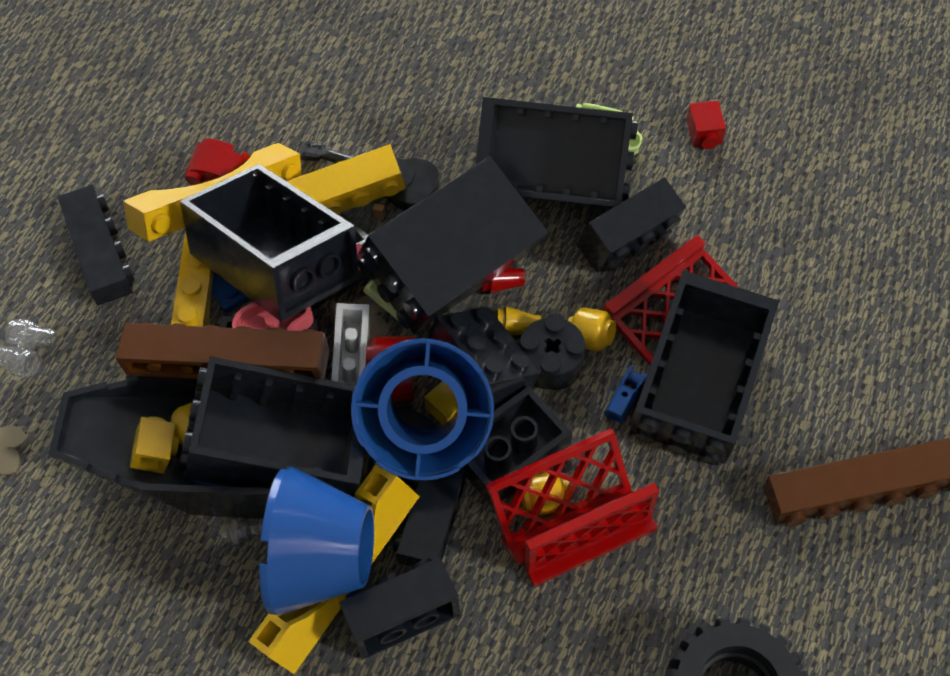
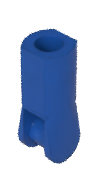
(624, 396)

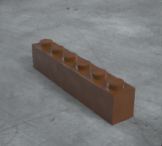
(183, 349)
(859, 482)

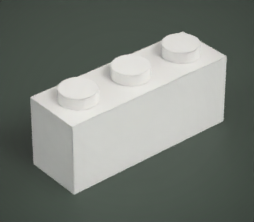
(350, 342)

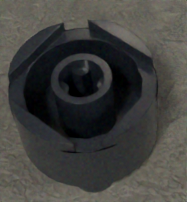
(555, 350)

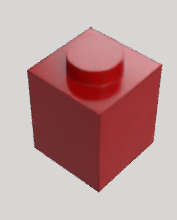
(706, 124)

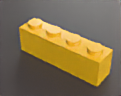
(354, 180)

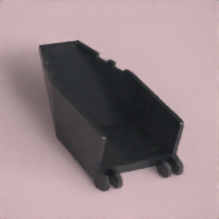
(98, 435)

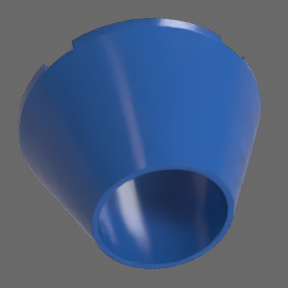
(415, 451)
(315, 543)

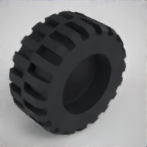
(734, 643)

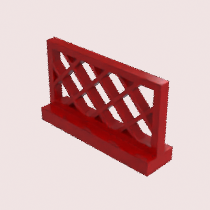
(650, 286)
(590, 535)
(515, 542)

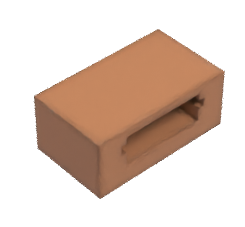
(379, 211)

